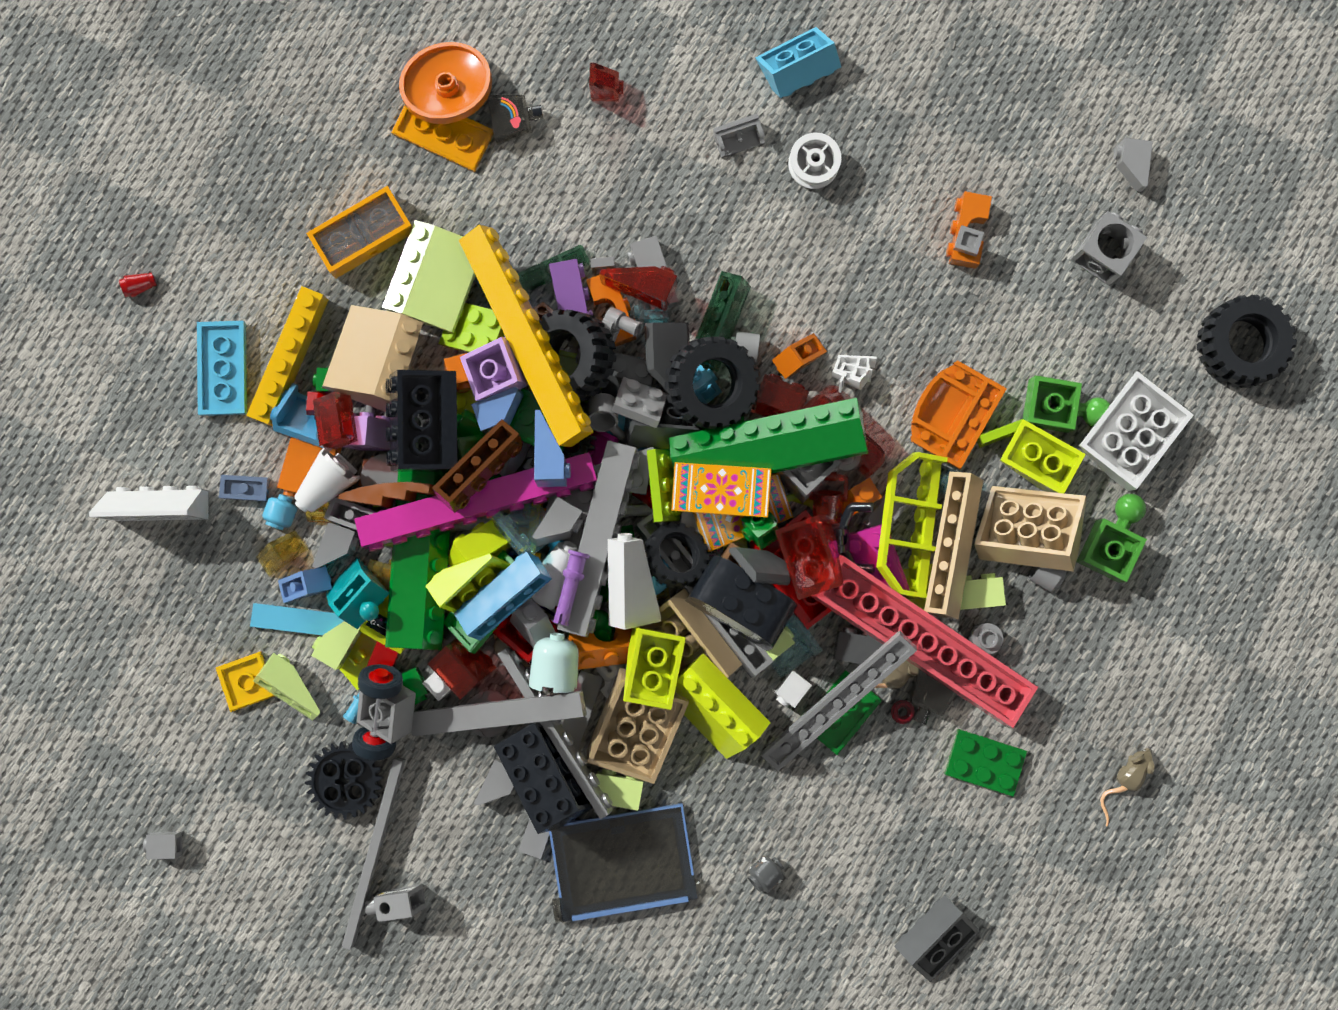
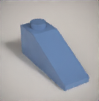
(549, 460)

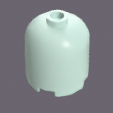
(554, 664)

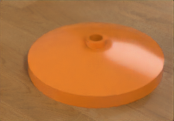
(445, 83)

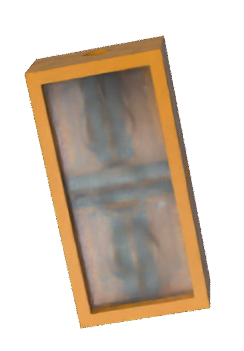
(360, 232)

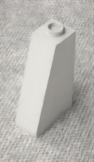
(630, 584)

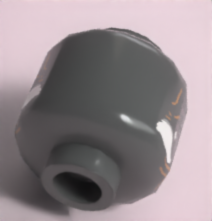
(766, 874)

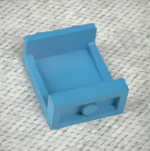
(291, 417)

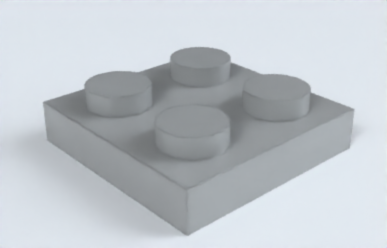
(639, 402)

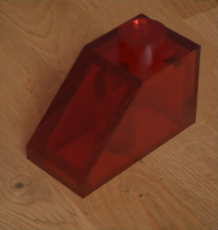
(604, 83)

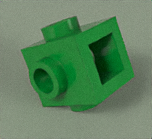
(760, 529)

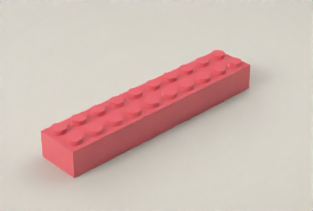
(940, 649)

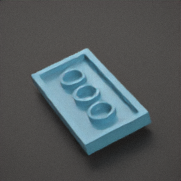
(221, 368)

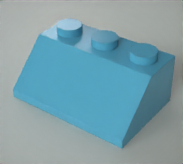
(799, 62)

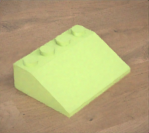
(431, 278)

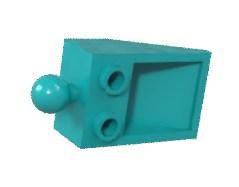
(356, 594)

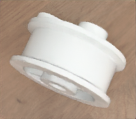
(810, 173)

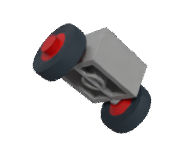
(383, 711)

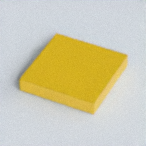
(238, 682)

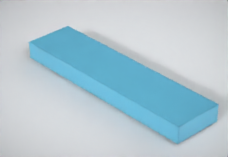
(293, 619)

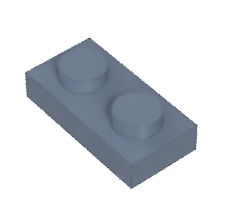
(244, 488)

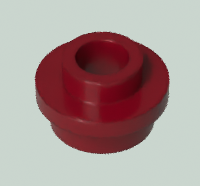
(902, 719)

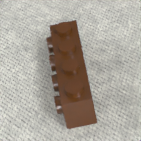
(478, 466)

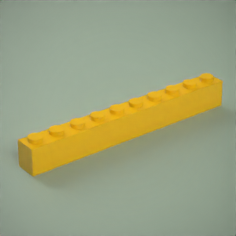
(526, 336)

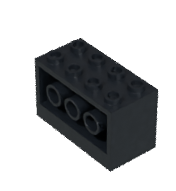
(437, 416)
(542, 779)

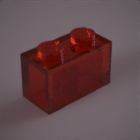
(335, 420)

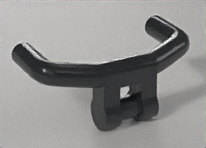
(842, 532)

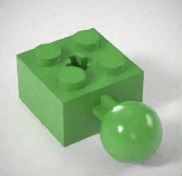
(1066, 398)
(1124, 543)

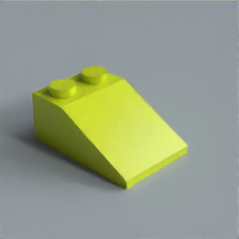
(1042, 458)
(462, 582)
(652, 667)

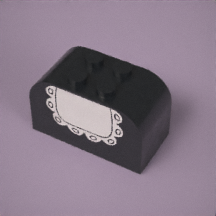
(740, 604)

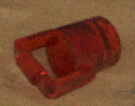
(830, 501)

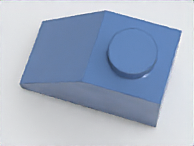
(497, 407)
(305, 584)

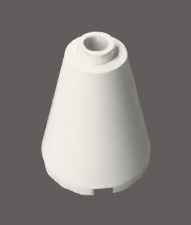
(325, 480)
(554, 563)

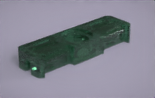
(538, 274)

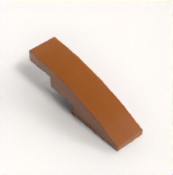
(384, 493)

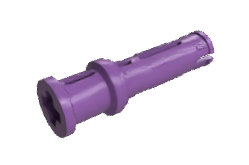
(572, 574)

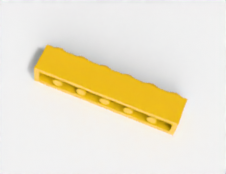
(288, 353)

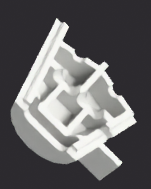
(854, 370)

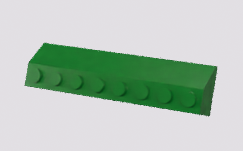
(779, 440)
(413, 614)

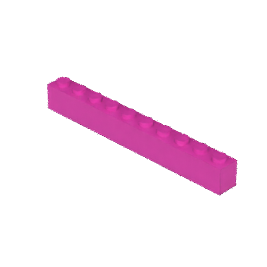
(498, 495)

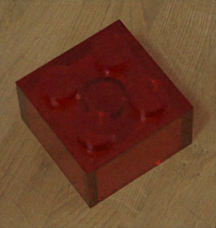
(778, 396)
(460, 668)

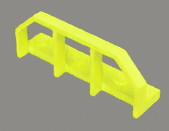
(924, 524)

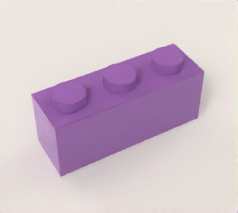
(568, 286)

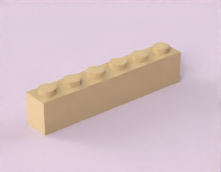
(953, 545)

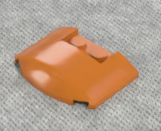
(954, 412)

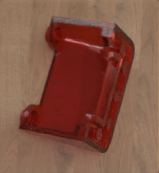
(879, 442)

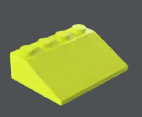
(719, 708)

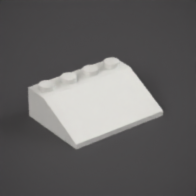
(1135, 432)
(152, 505)

